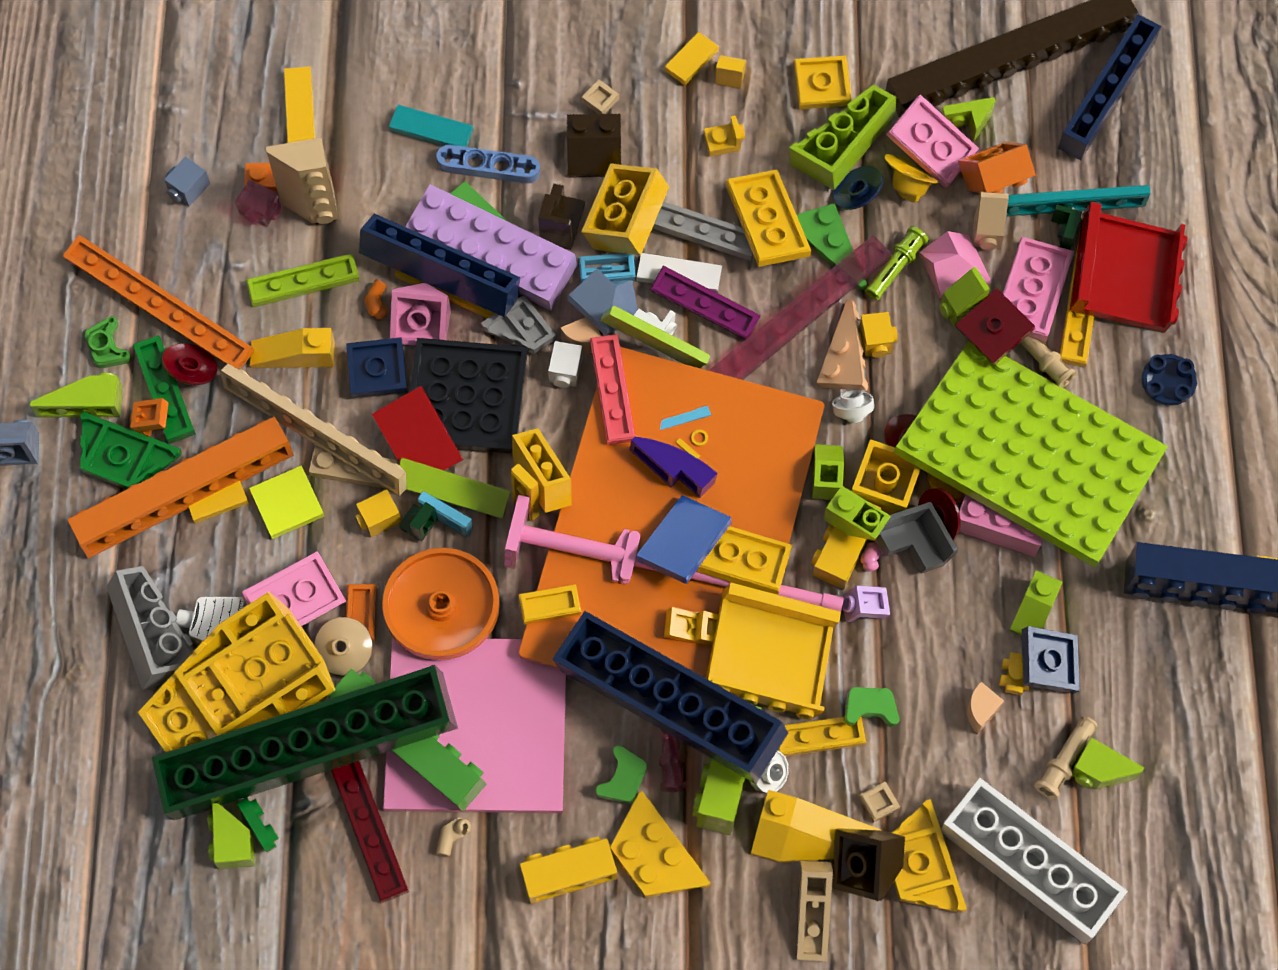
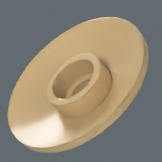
(357, 642)

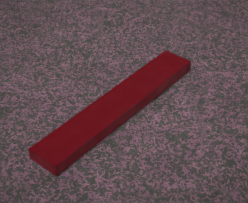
(370, 831)

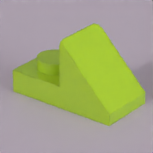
(973, 113)

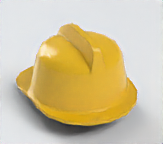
(908, 178)

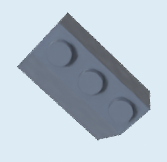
(18, 443)

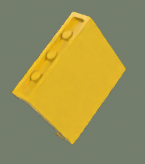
(772, 650)

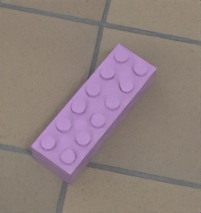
(538, 263)

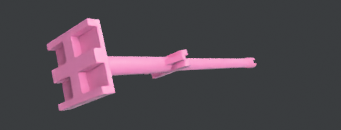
(621, 555)

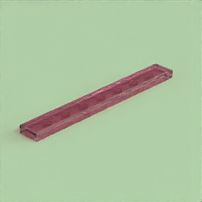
(804, 310)

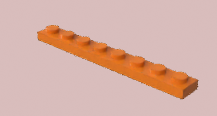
(158, 303)

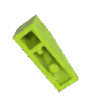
(94, 394)

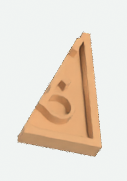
(844, 359)

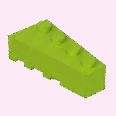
(839, 144)

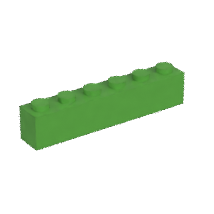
(429, 757)

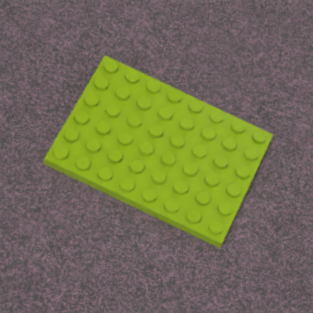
(1032, 452)

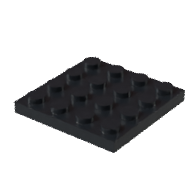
(473, 390)

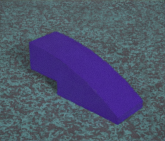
(674, 464)

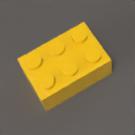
(625, 209)

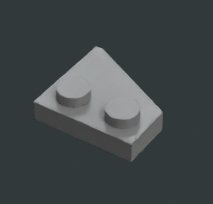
(521, 327)

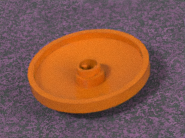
(441, 603)

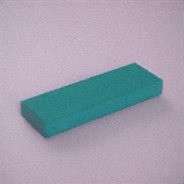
(430, 127)

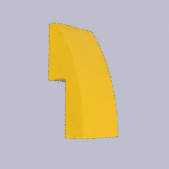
(690, 626)

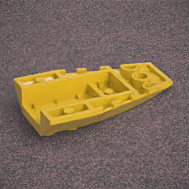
(238, 676)

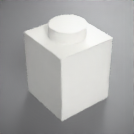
(565, 364)

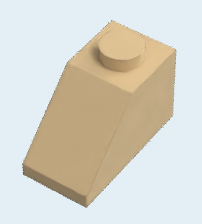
(990, 220)

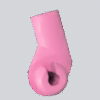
(870, 556)

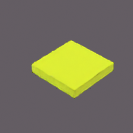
(286, 502)

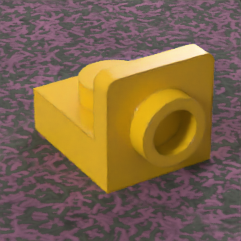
(724, 138)

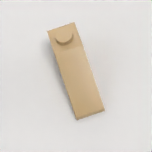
(814, 910)

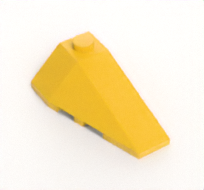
(798, 830)

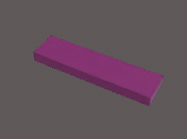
(705, 302)

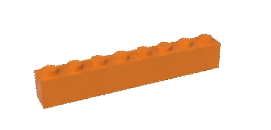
(179, 487)

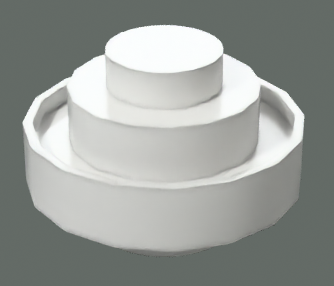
(853, 405)
(774, 775)

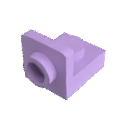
(865, 602)

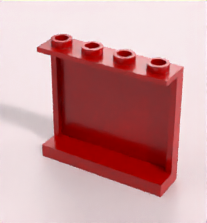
(1128, 270)

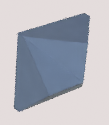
(599, 294)

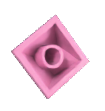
(950, 259)
(419, 313)

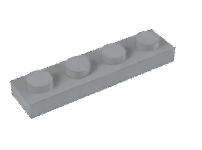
(703, 230)

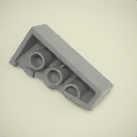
(148, 627)

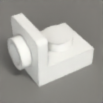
(668, 324)

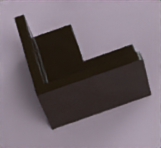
(560, 217)

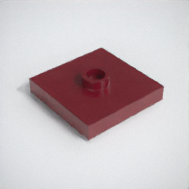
(995, 326)

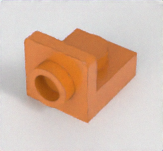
(149, 415)

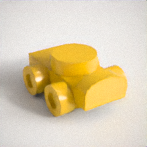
(1014, 679)

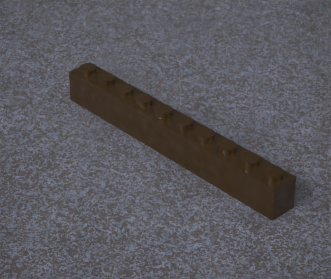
(1012, 52)

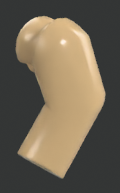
(450, 833)

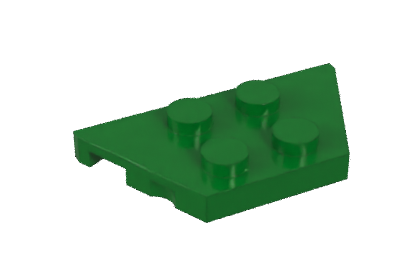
(120, 453)

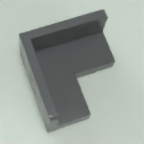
(921, 534)

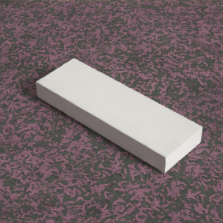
(700, 272)

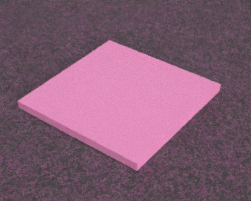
(507, 726)

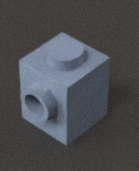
(186, 181)

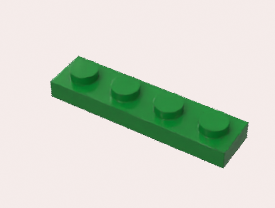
(164, 386)

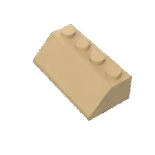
(304, 179)

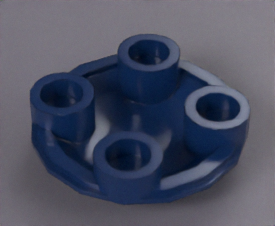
(1169, 379)

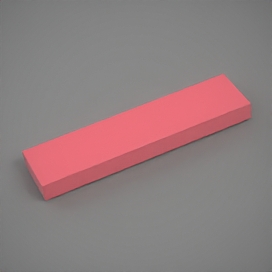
(612, 389)

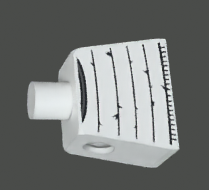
(207, 615)

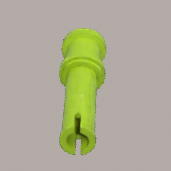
(905, 254)

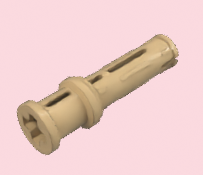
(1049, 361)
(1060, 768)

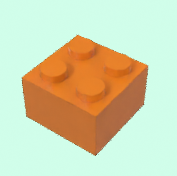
(997, 168)

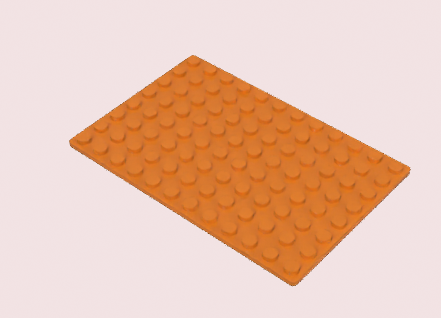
(756, 445)

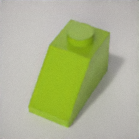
(963, 296)
(1036, 602)
(1104, 767)

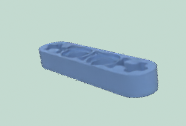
(489, 160)

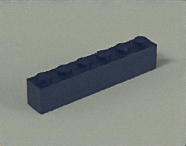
(1109, 87)
(439, 265)

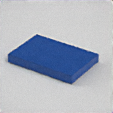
(684, 539)

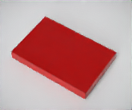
(417, 431)

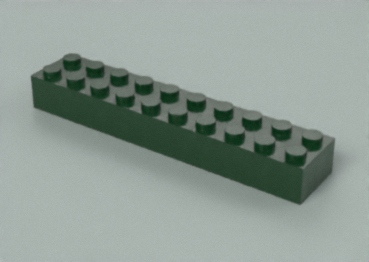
(304, 742)

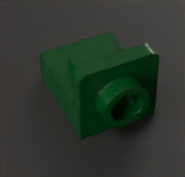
(1069, 221)
(419, 521)

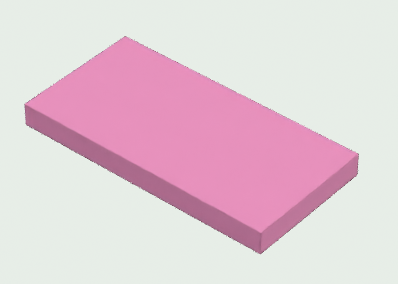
(1037, 282)

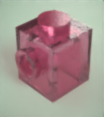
(258, 204)

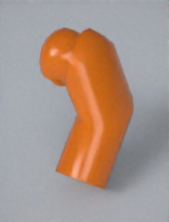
(373, 300)

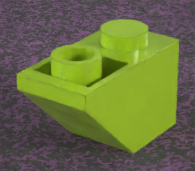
(827, 471)
(855, 515)
(231, 840)

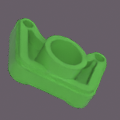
(102, 345)
(870, 703)
(626, 778)

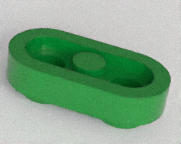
(252, 813)

